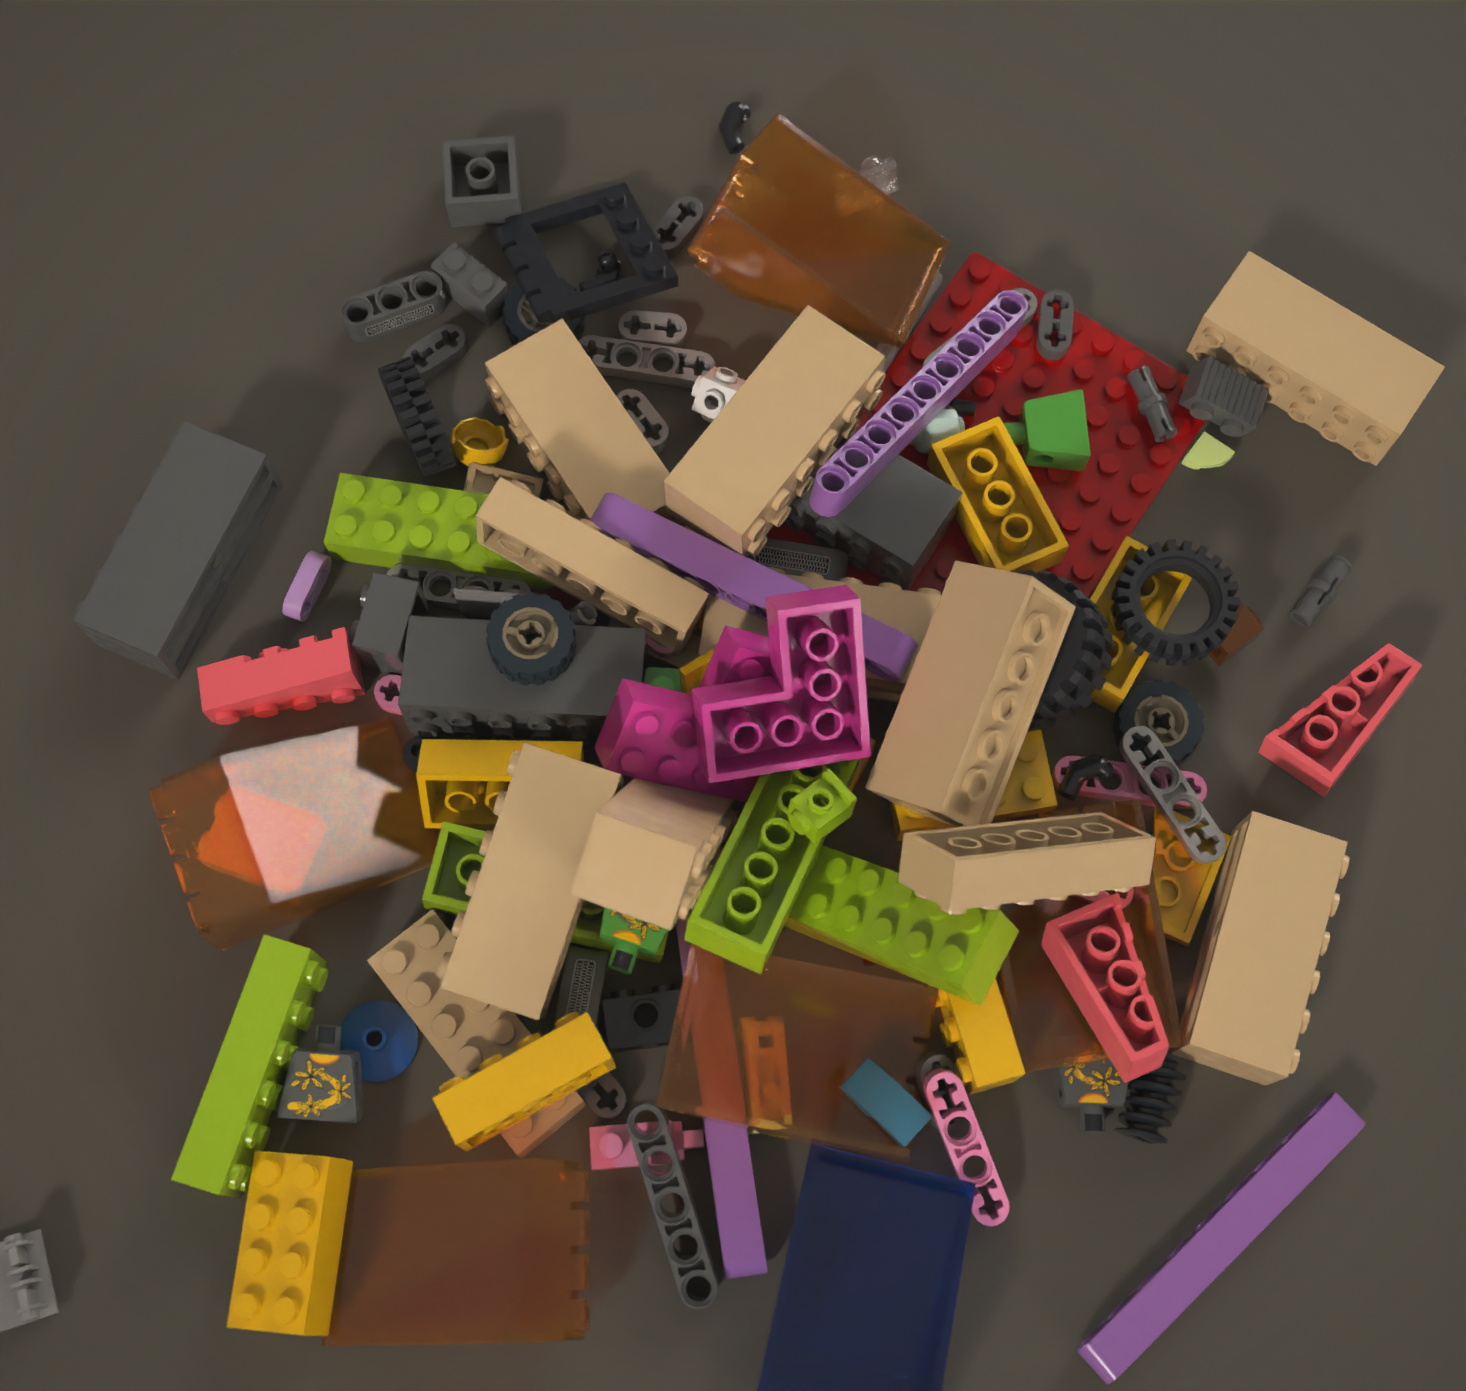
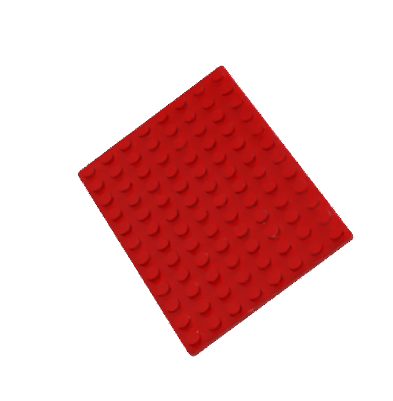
(1125, 463)

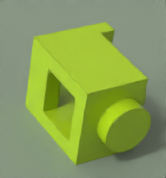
(835, 802)

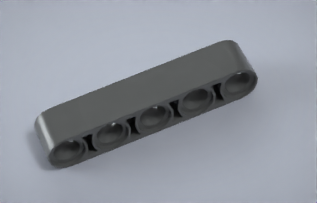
(673, 1224)

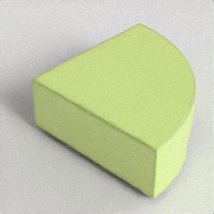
(1207, 453)

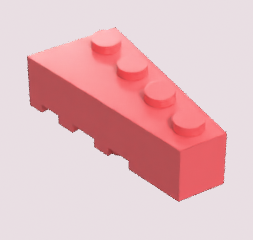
(282, 679)
(1334, 728)
(1108, 983)

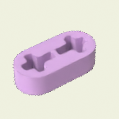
(307, 585)

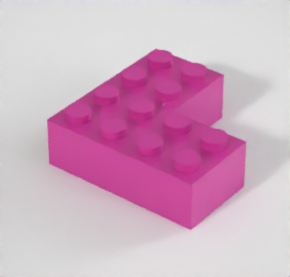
(808, 708)
(653, 727)

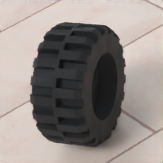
(1079, 659)

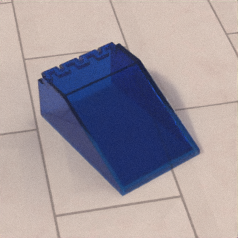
(867, 1278)

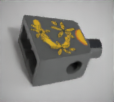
(324, 1081)
(1091, 1089)

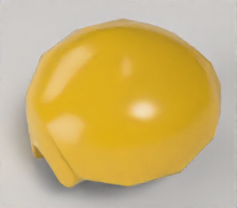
(478, 442)

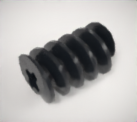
(1150, 1103)

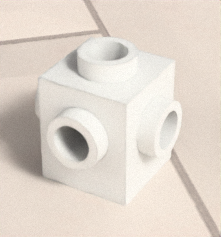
(714, 391)

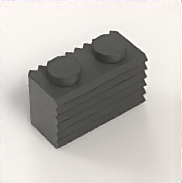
(471, 284)
(1223, 397)

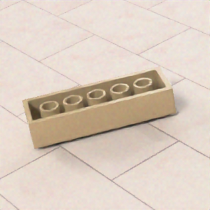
(590, 564)
(1025, 861)
(459, 1026)

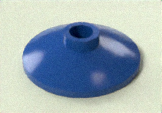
(398, 1041)

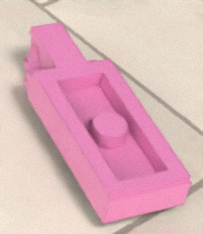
(613, 1147)

